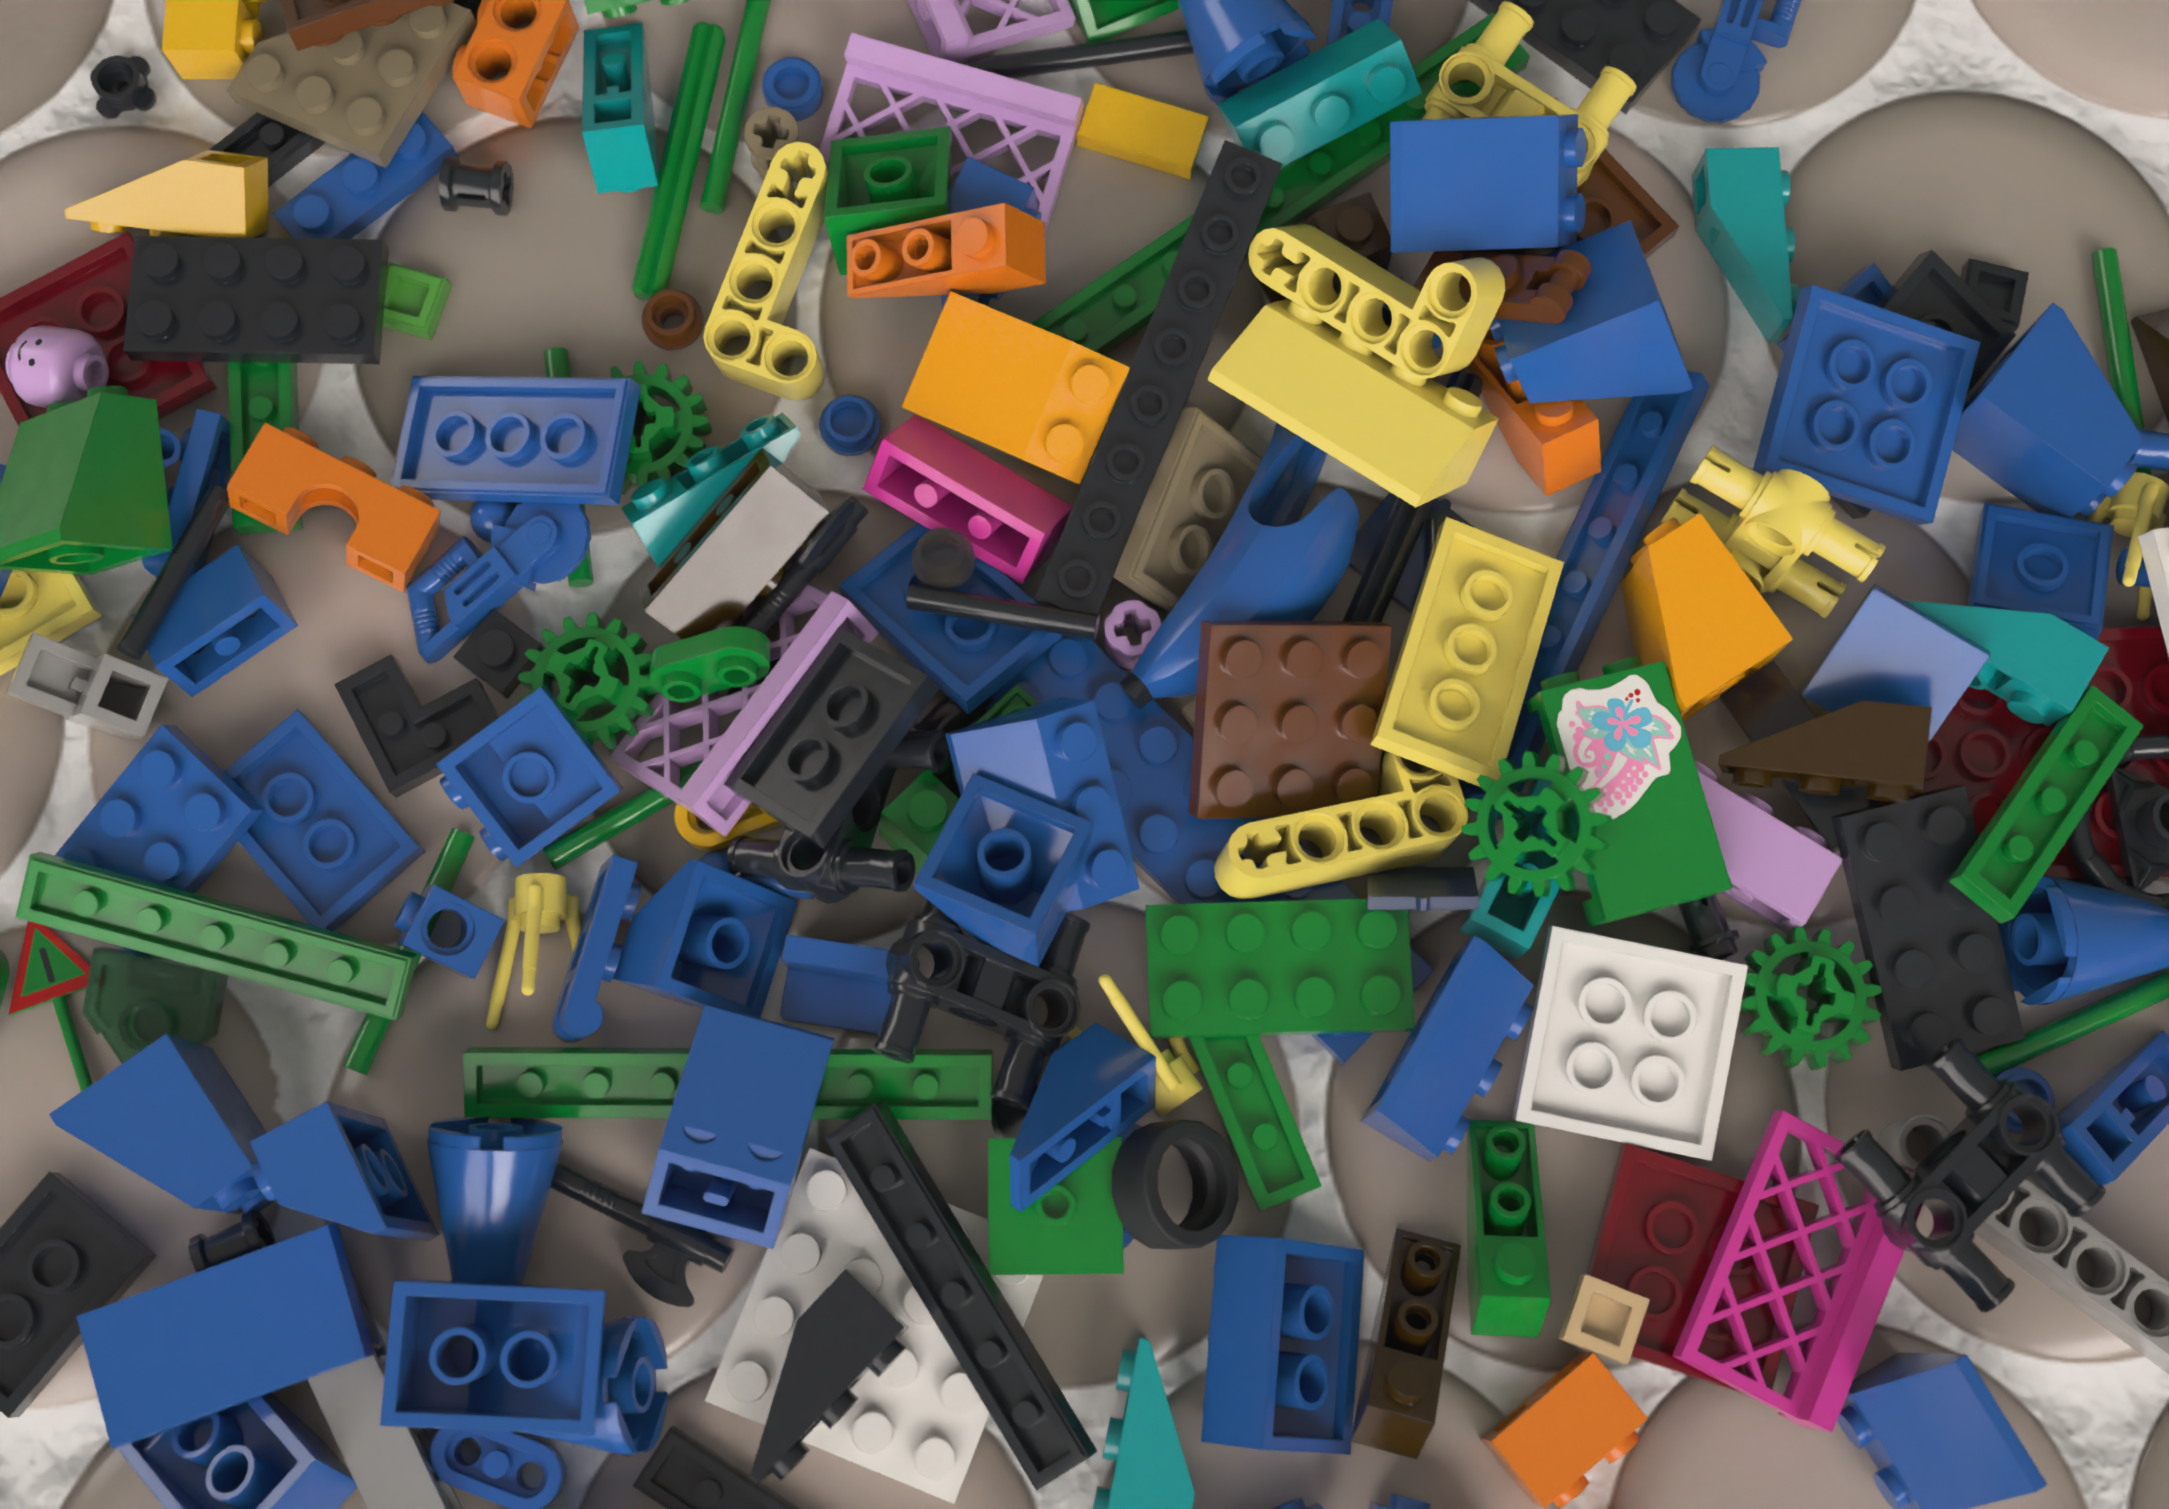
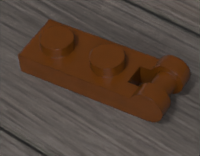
(1534, 285)

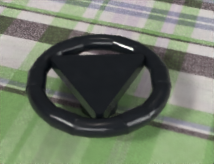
(2140, 823)

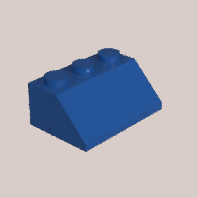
(1060, 759)
(1451, 1052)
(343, 1171)
(1283, 1345)

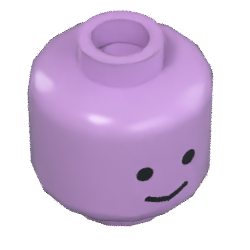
(55, 365)

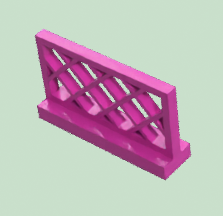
(1844, 1308)

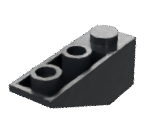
(828, 1354)

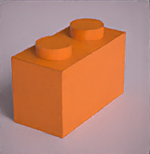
(1566, 1431)

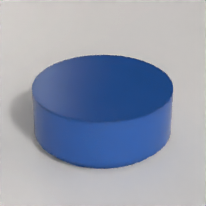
(793, 86)

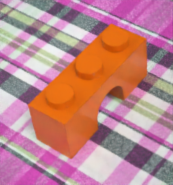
(289, 475)

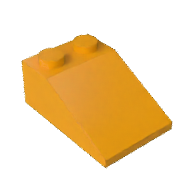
(1015, 387)

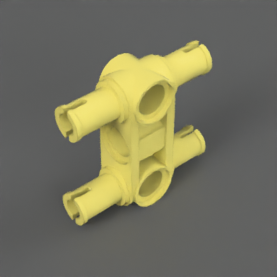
(1511, 95)
(1778, 522)

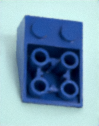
(738, 1126)

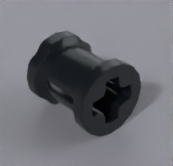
(476, 186)
(235, 1241)

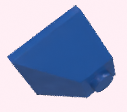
(1006, 867)
(707, 940)

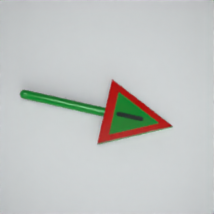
(50, 973)

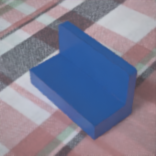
(835, 984)

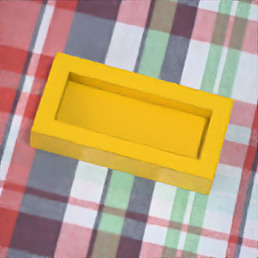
(1142, 131)

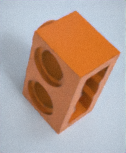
(528, 53)

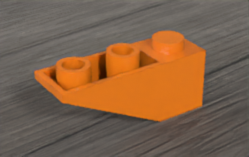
(957, 252)
(1549, 439)

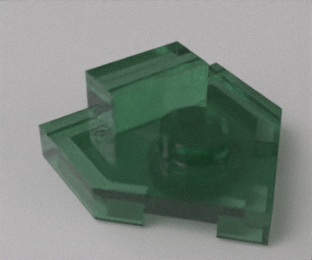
(144, 996)

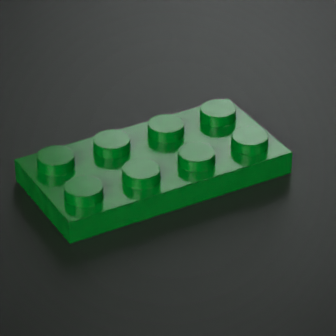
(1277, 969)

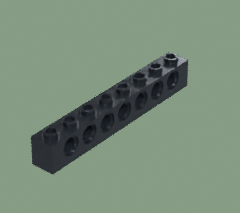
(1159, 380)

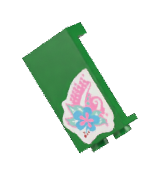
(1638, 752)

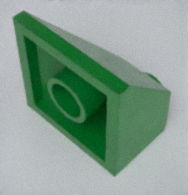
(885, 183)

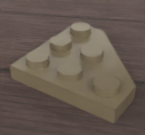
(363, 87)

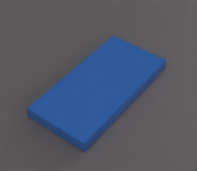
(517, 438)
(225, 1335)

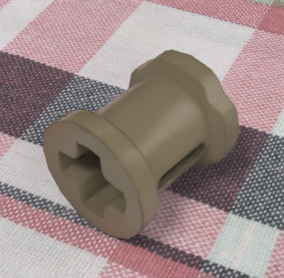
(763, 137)

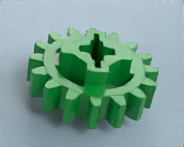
(666, 427)
(597, 659)
(1555, 800)
(1833, 1003)

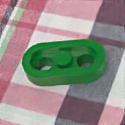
(709, 663)

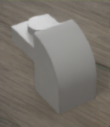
(86, 688)

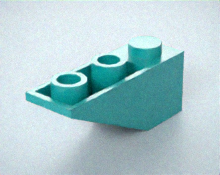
(1743, 226)
(669, 509)
(2033, 659)
(1145, 1443)

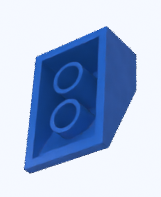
(493, 1357)
(1936, 1434)
(242, 1460)

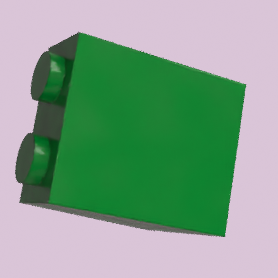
(85, 487)

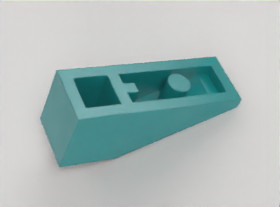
(618, 109)

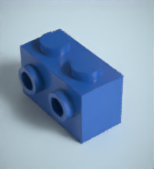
(227, 607)

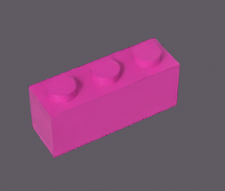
(961, 489)

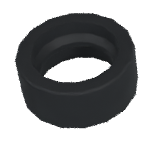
(1213, 1185)

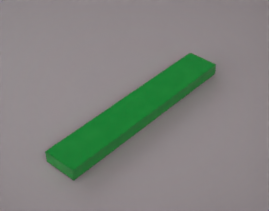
(216, 935)

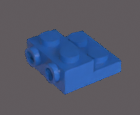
(527, 777)

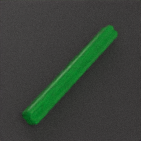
(679, 161)

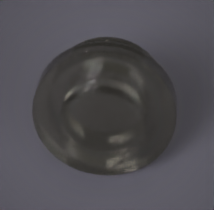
(943, 559)

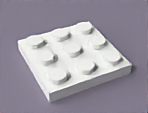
(1630, 1042)

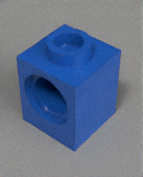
(476, 938)

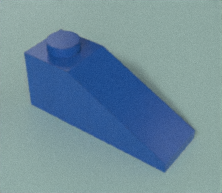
(1082, 1103)
(2119, 1112)

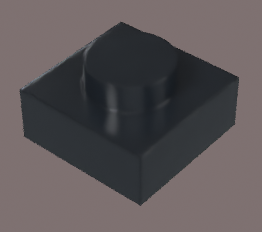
(498, 653)

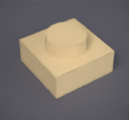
(1604, 1319)

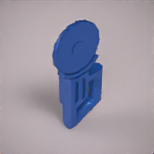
(1721, 72)
(536, 545)

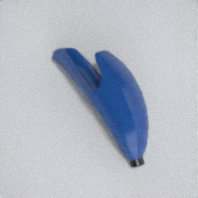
(1260, 568)

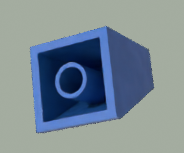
(1486, 183)
(1611, 339)
(2050, 423)
(174, 1123)

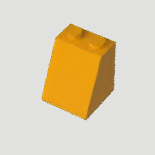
(1697, 613)

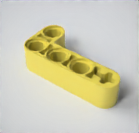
(783, 267)
(1366, 288)
(1338, 835)

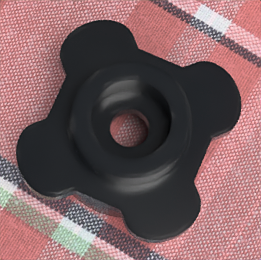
(112, 75)

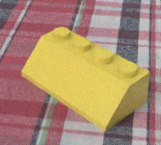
(1355, 403)

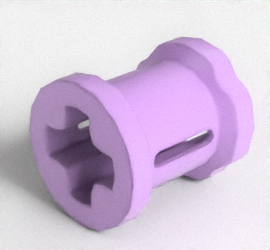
(1146, 625)

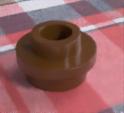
(667, 304)

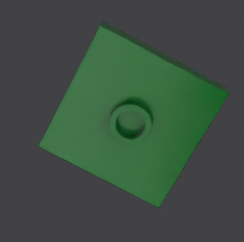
(1061, 1232)

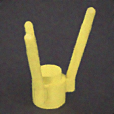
(2133, 512)
(536, 910)
(1174, 1077)

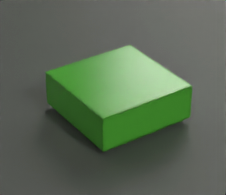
(414, 301)

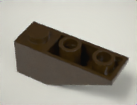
(1854, 746)
(1407, 1346)

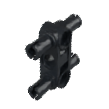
(848, 857)
(985, 990)
(1970, 1174)

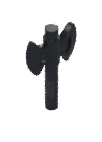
(811, 561)
(664, 1266)

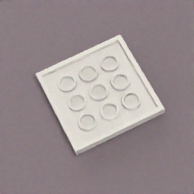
(923, 1411)

